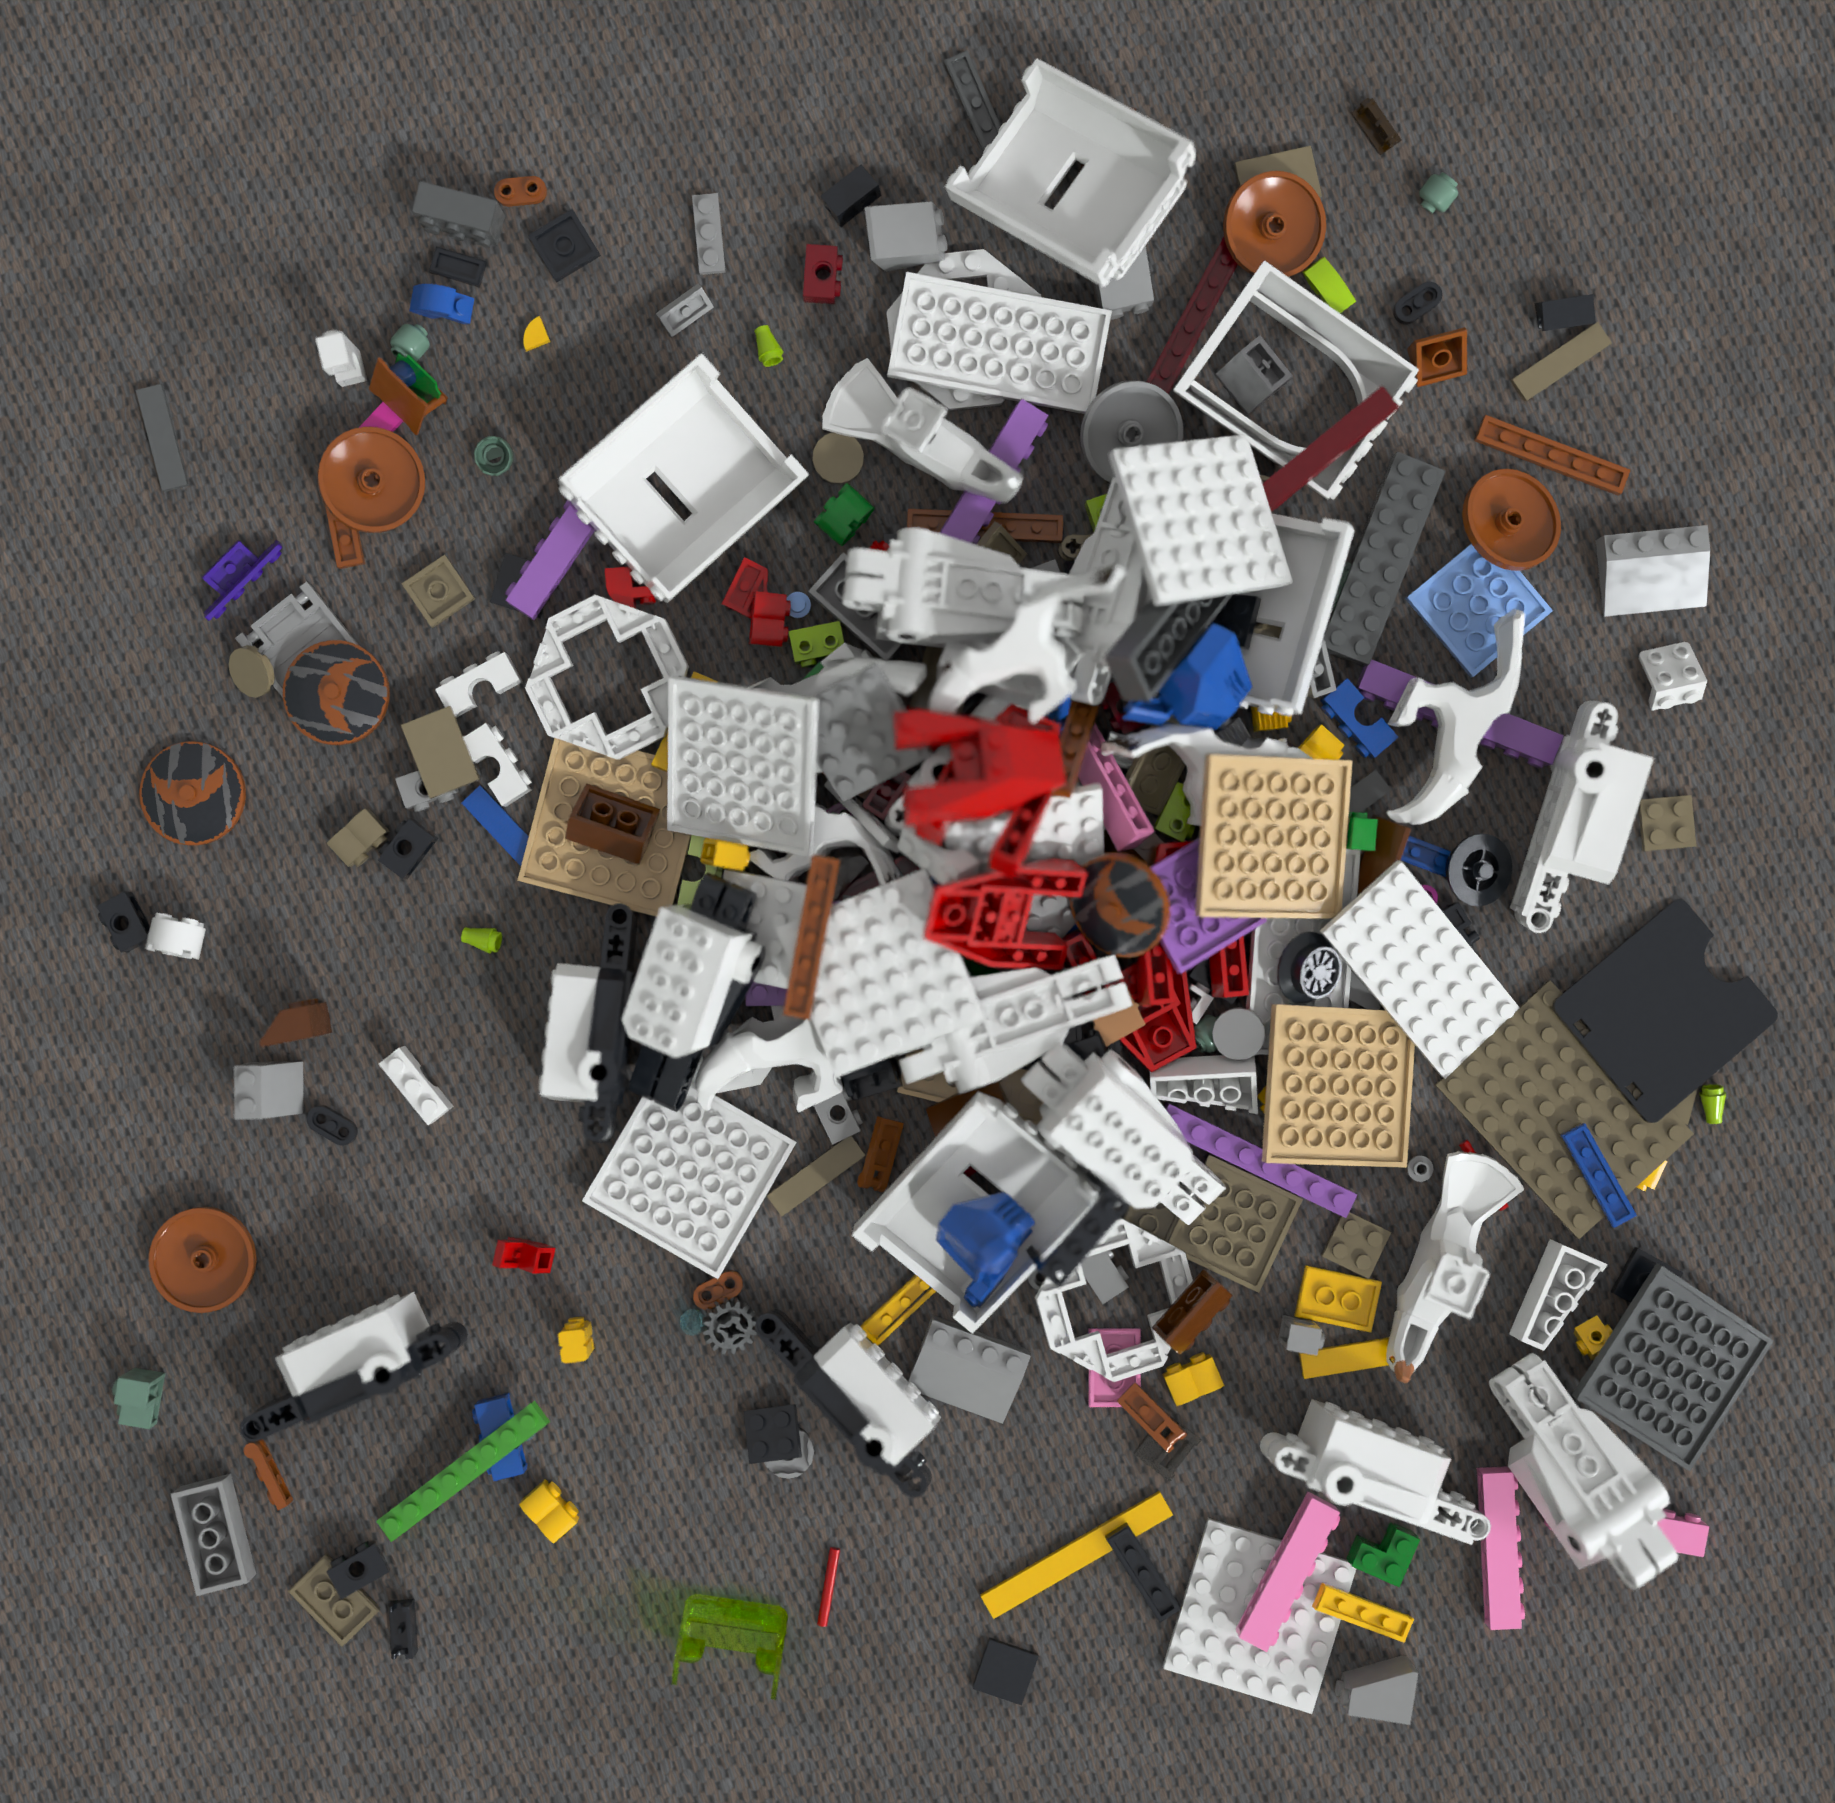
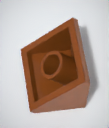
(1439, 356)

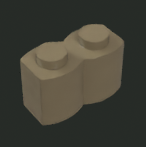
(359, 838)

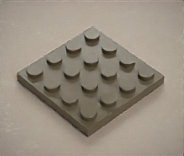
(1240, 1228)

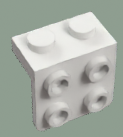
(1673, 675)

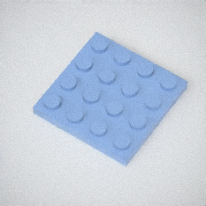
(1467, 601)

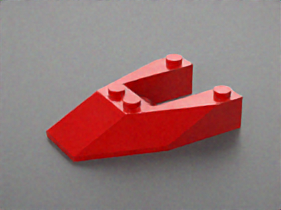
(991, 762)
(1025, 818)
(989, 915)
(1155, 969)
(1168, 1026)

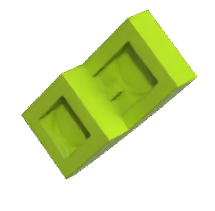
(1329, 285)

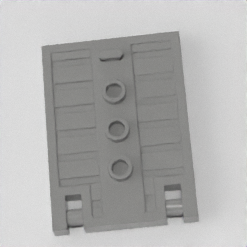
(292, 629)

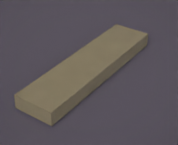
(1561, 362)
(816, 1175)

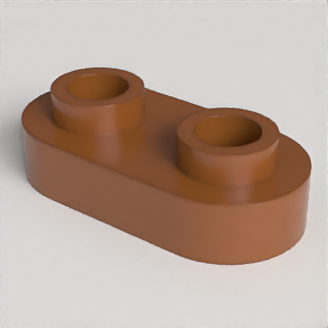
(519, 191)
(718, 1289)

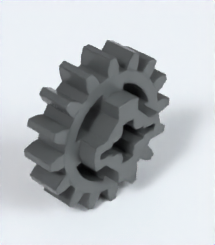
(723, 1317)

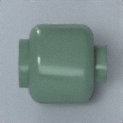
(1438, 193)
(410, 341)
(1203, 1034)

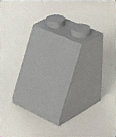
(905, 235)
(1128, 292)
(268, 1089)
(1380, 1690)

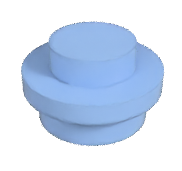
(799, 604)

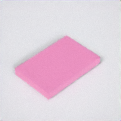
(1101, 1390)

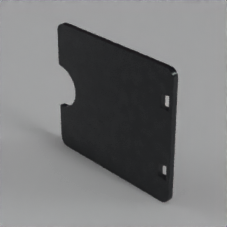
(1662, 1014)

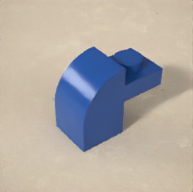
(441, 301)

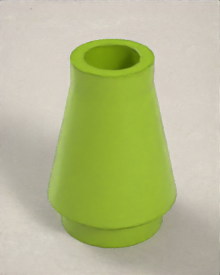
(768, 348)
(482, 938)
(1713, 1102)

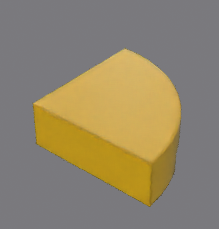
(535, 334)

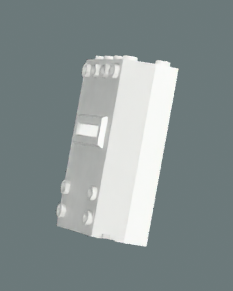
(1114, 202)
(707, 457)
(1284, 665)
(1010, 1157)

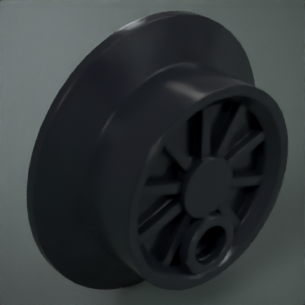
(1479, 869)
(1308, 968)

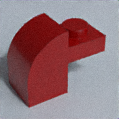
(622, 588)
(524, 1254)

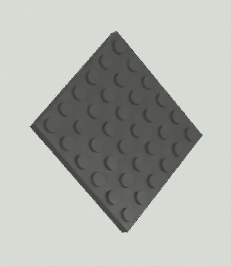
(1672, 1367)

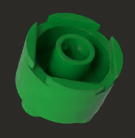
(844, 514)

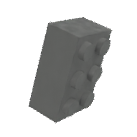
(458, 214)

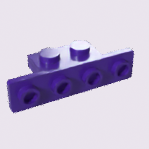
(234, 571)

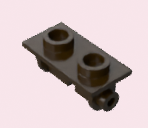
(1376, 126)

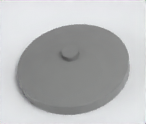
(1127, 417)

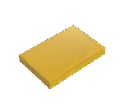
(1338, 1298)

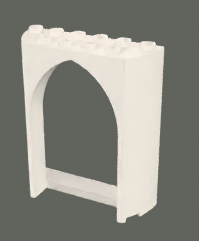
(1356, 352)

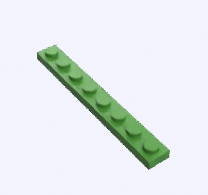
(463, 1471)

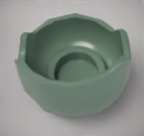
(491, 448)

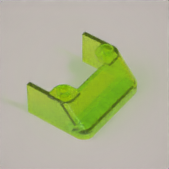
(734, 1627)

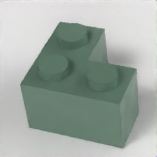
(138, 1397)

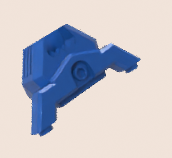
(1202, 687)
(984, 1240)

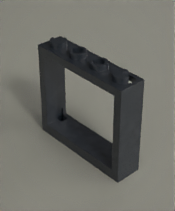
(1083, 1236)

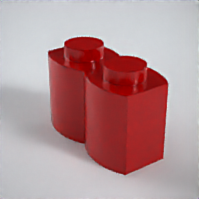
(768, 619)

